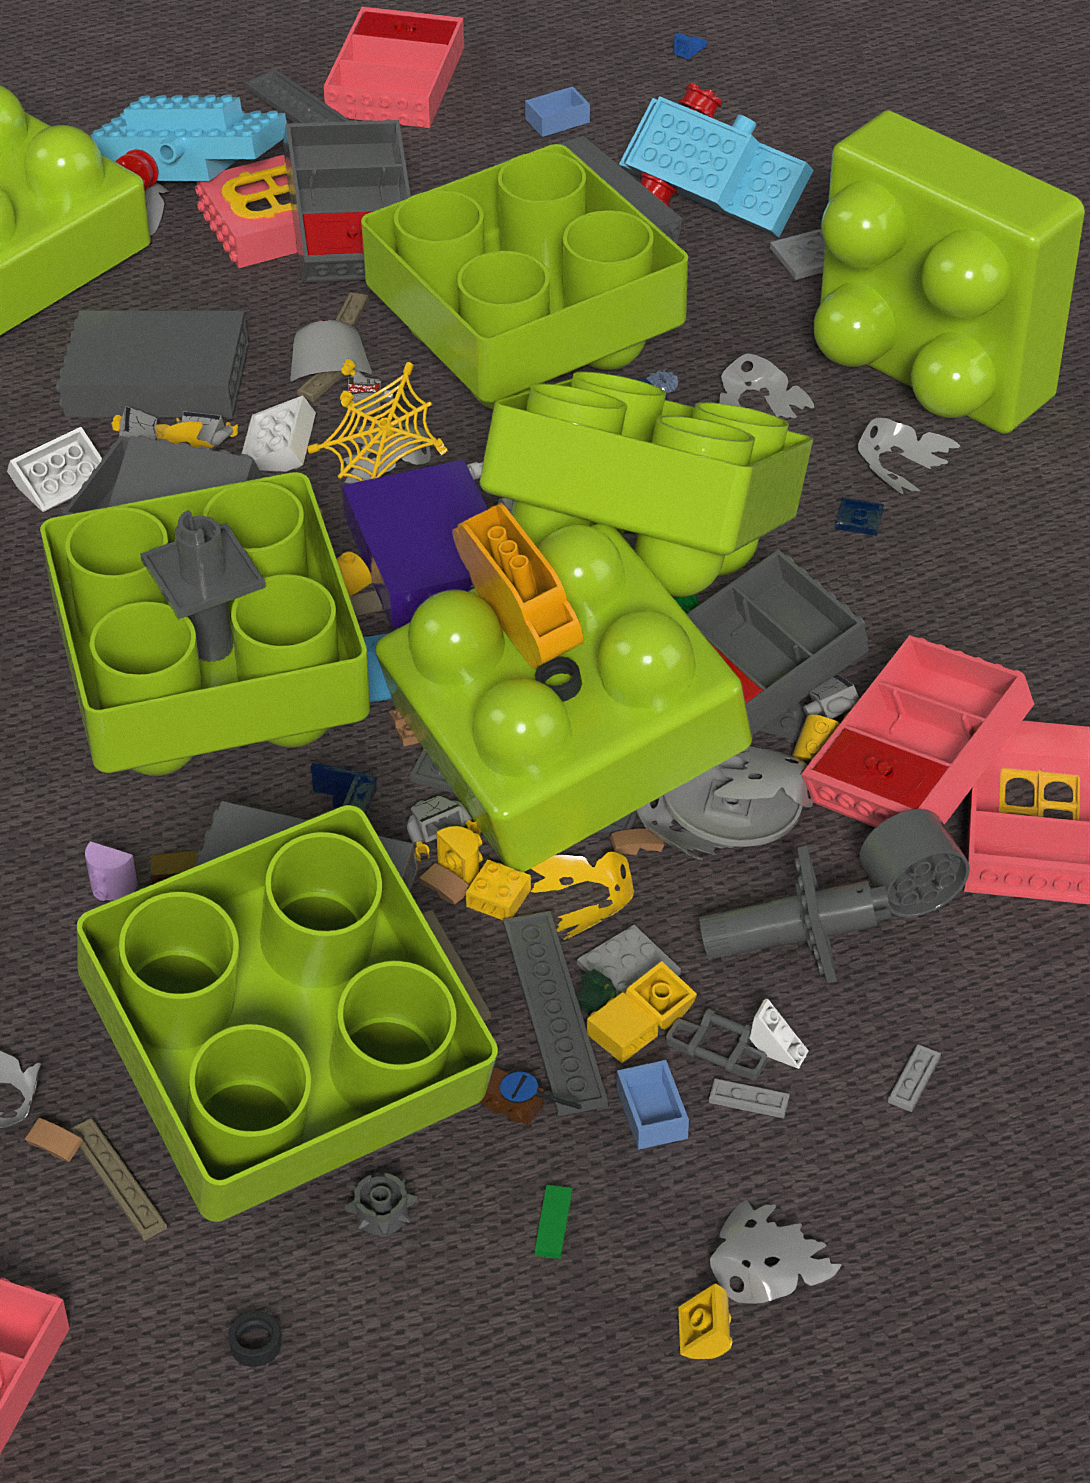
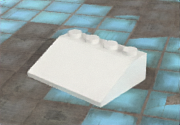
(280, 435)
(55, 469)

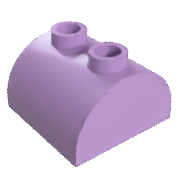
(110, 872)

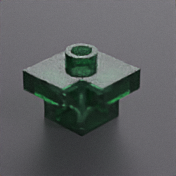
(596, 991)

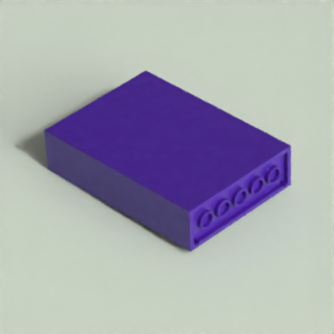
(407, 535)

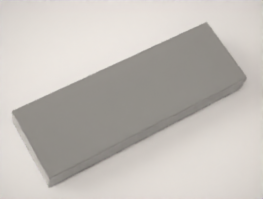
(914, 1078)
(749, 1098)

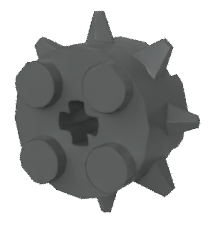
(381, 1204)

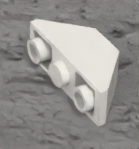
(775, 1037)

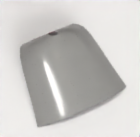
(325, 347)

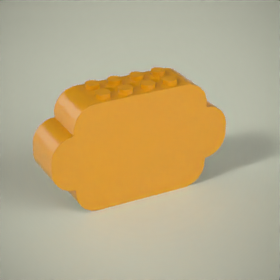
(518, 585)

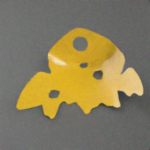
(182, 433)
(605, 872)

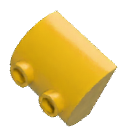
(354, 572)
(813, 736)
(459, 852)
(662, 995)
(705, 1324)

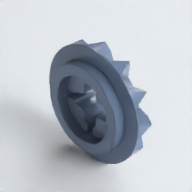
(670, 384)

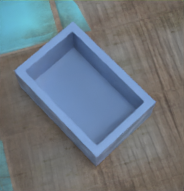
(557, 111)
(652, 1104)

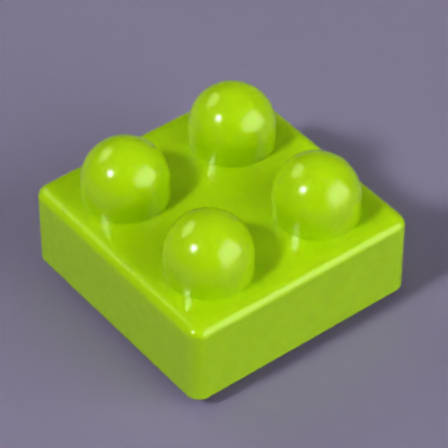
(61, 212)
(946, 272)
(526, 273)
(622, 456)
(137, 667)
(553, 771)
(283, 1010)

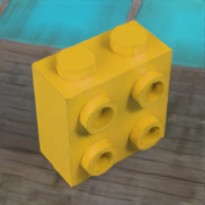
(498, 890)
(622, 1027)

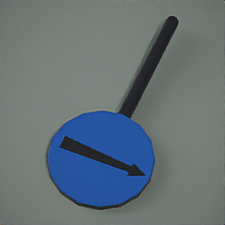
(522, 1087)

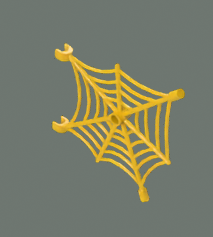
(385, 428)

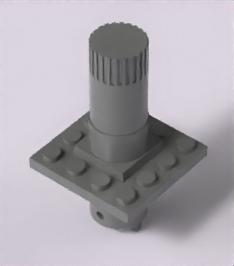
(201, 576)
(797, 918)

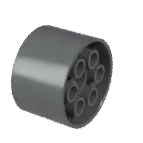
(914, 862)

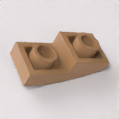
(403, 731)
(632, 839)
(445, 882)
(54, 1139)

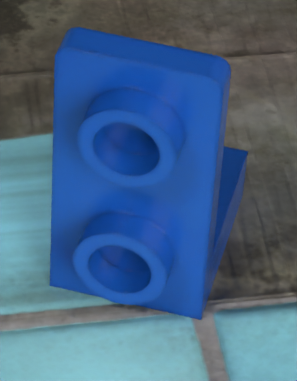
(687, 46)

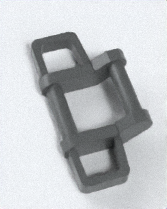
(701, 1032)

